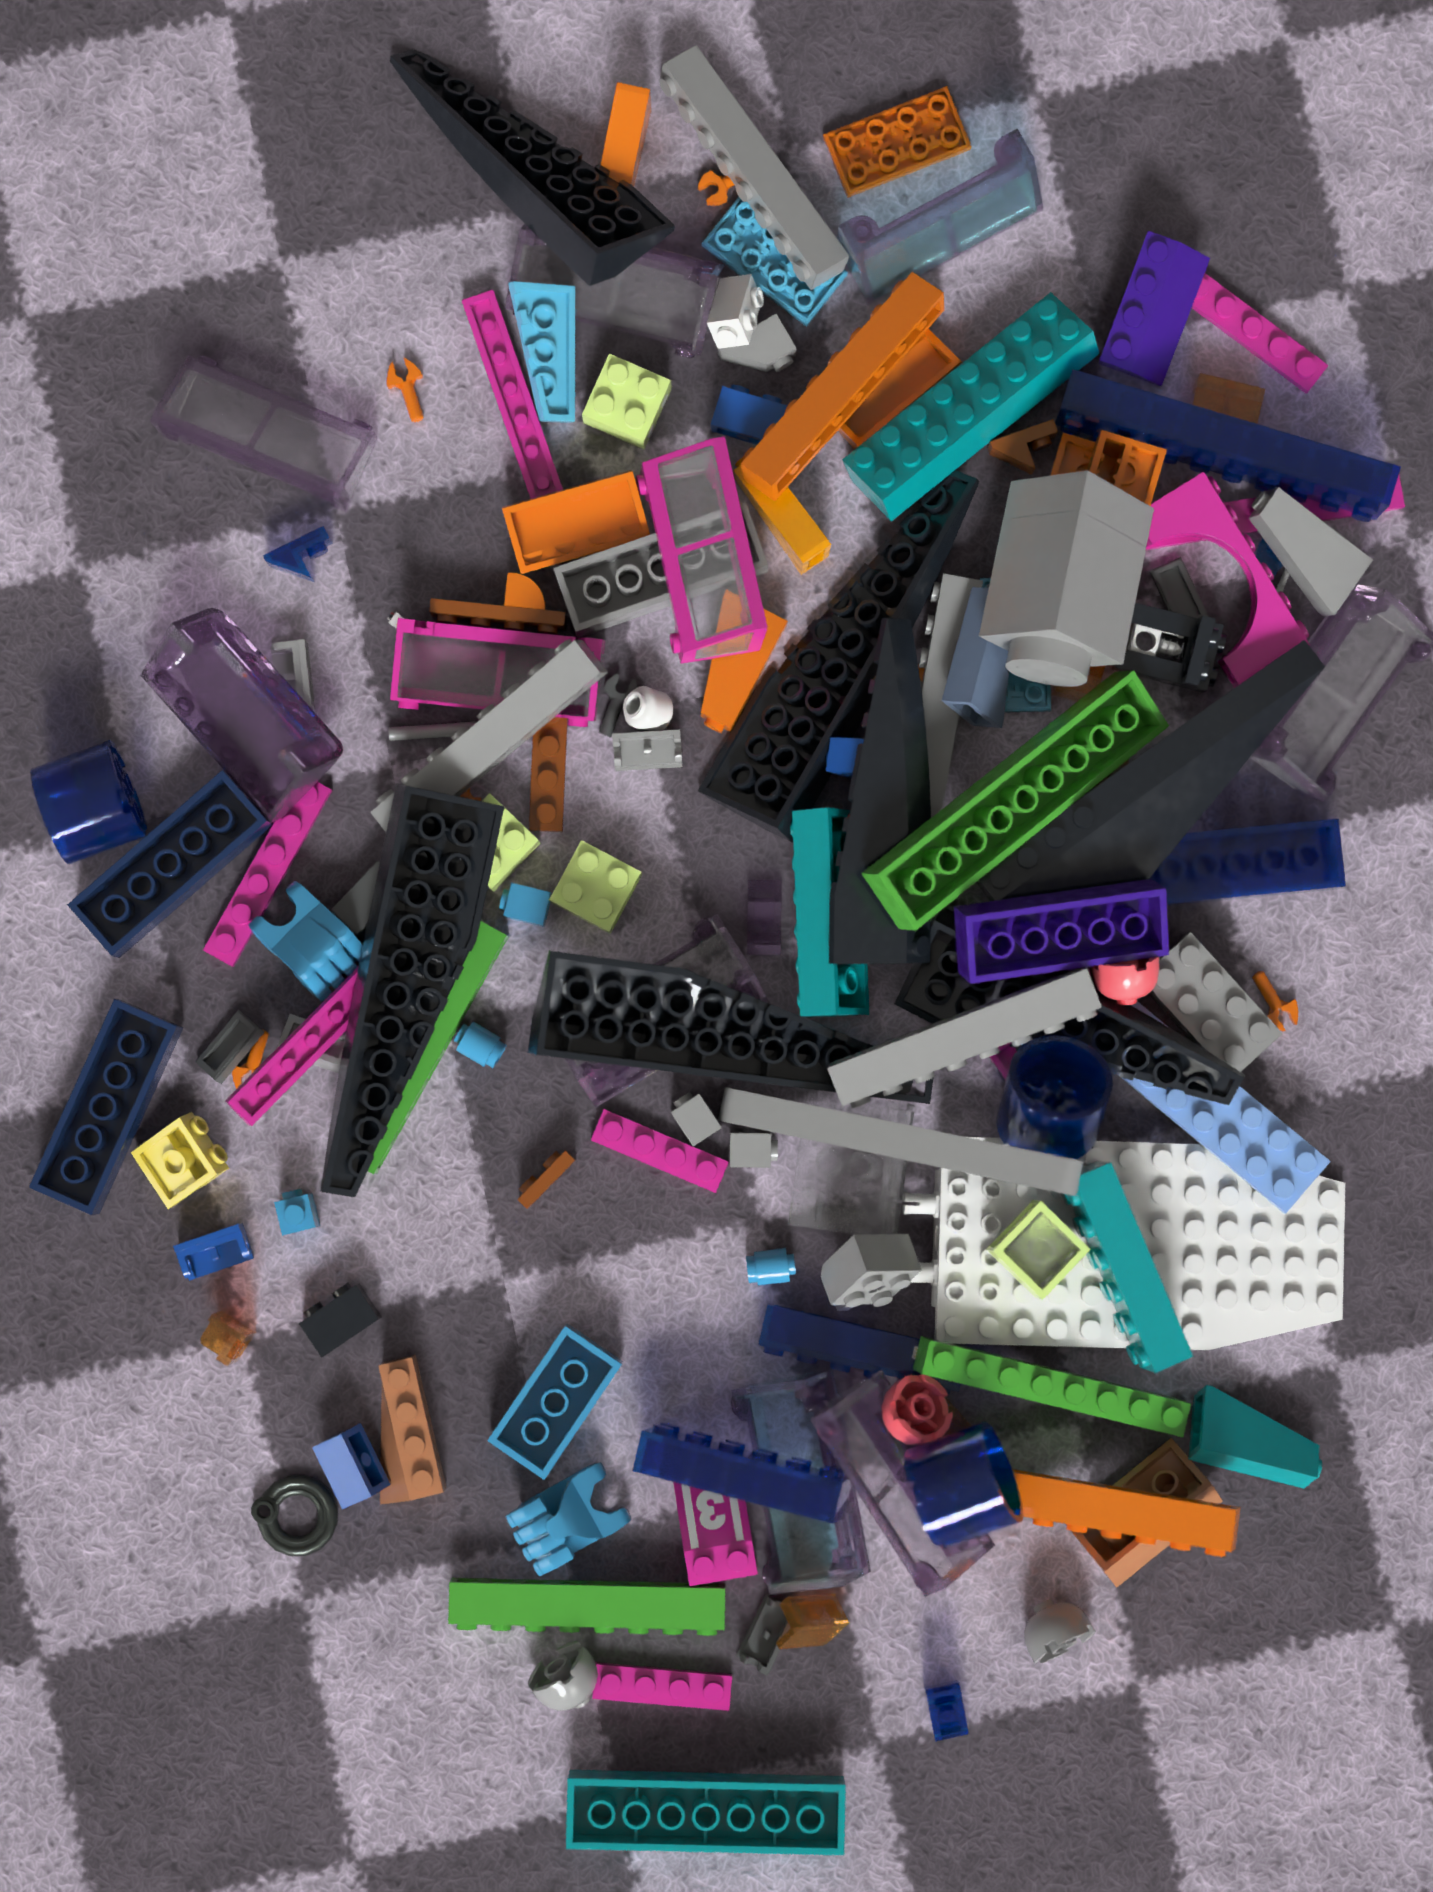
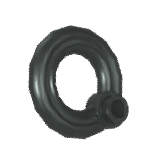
(269, 1525)

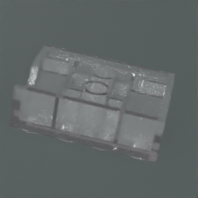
(846, 1186)

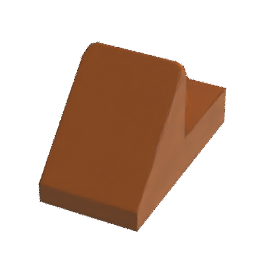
(1015, 447)

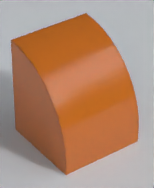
(523, 593)

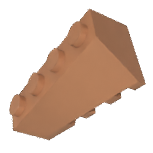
(407, 1435)

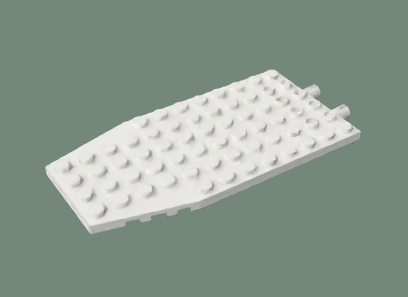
(1218, 1245)

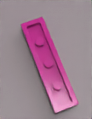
(659, 1151)
(663, 1686)

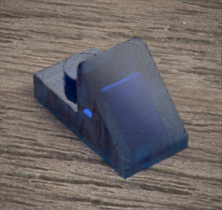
(290, 556)
(946, 1710)

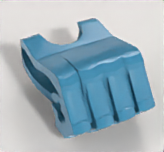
(312, 944)
(563, 1520)

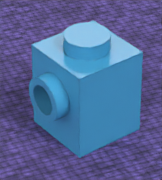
(296, 1212)

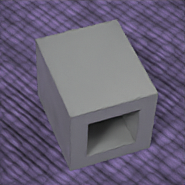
(695, 1118)
(752, 1150)

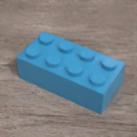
(555, 1401)

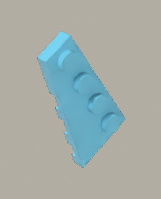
(548, 341)

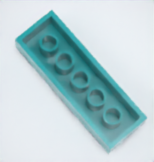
(823, 987)
(1126, 1270)

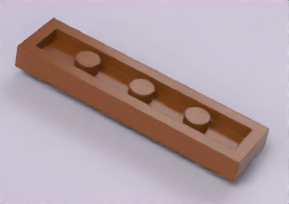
(484, 614)
(548, 777)

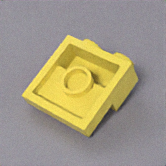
(181, 1159)

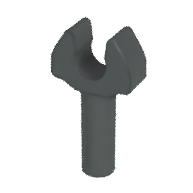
(615, 705)

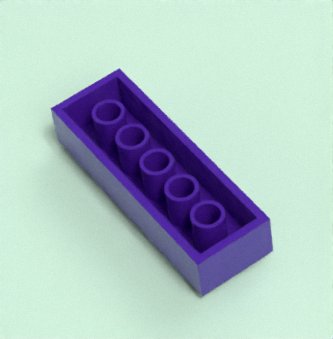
(1061, 930)

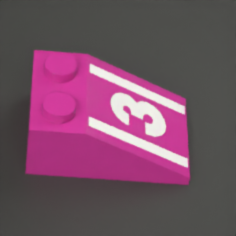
(714, 1535)

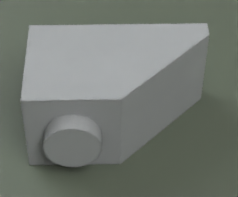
(768, 348)

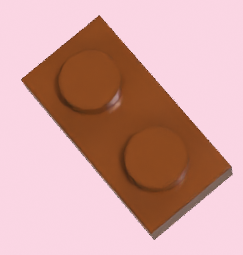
(534, 1188)

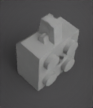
(869, 1270)

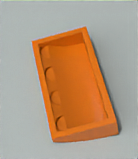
(911, 378)
(575, 521)

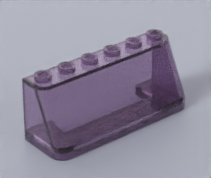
(241, 710)

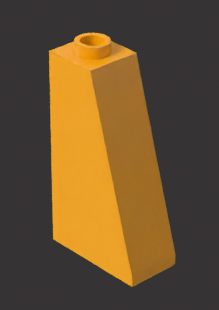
(789, 524)

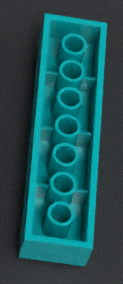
(971, 406)
(705, 1812)

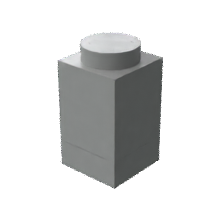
(1065, 576)

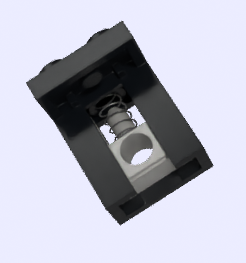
(1198, 653)

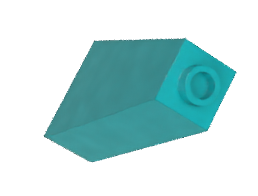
(1248, 1442)

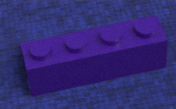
(1154, 309)

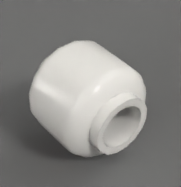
(648, 709)

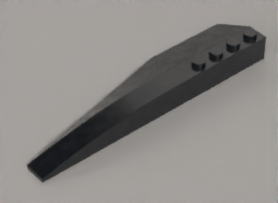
(821, 690)
(1150, 804)
(411, 955)
(682, 1025)

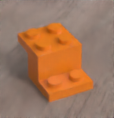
(1116, 459)

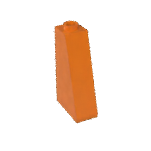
(626, 132)
(735, 676)

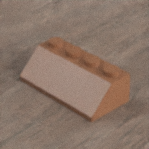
(1162, 1472)

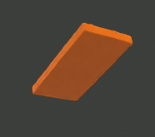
(897, 142)

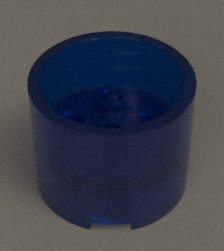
(88, 802)
(1054, 1097)
(963, 1485)

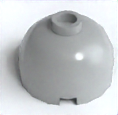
(1055, 1630)
(567, 1679)

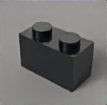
(340, 1319)

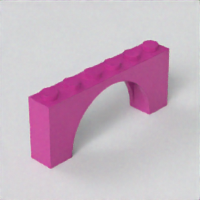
(1199, 513)

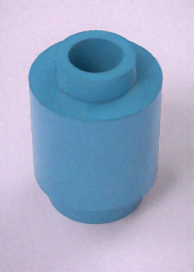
(479, 1044)
(770, 1266)

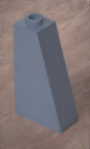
(978, 671)

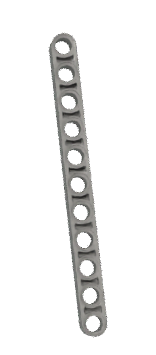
(901, 1141)

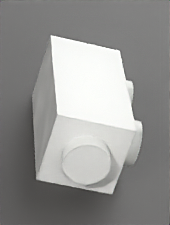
(735, 311)

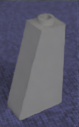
(1309, 549)

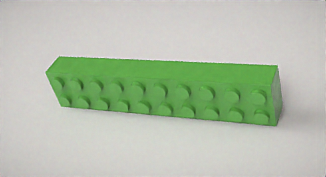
(1015, 800)

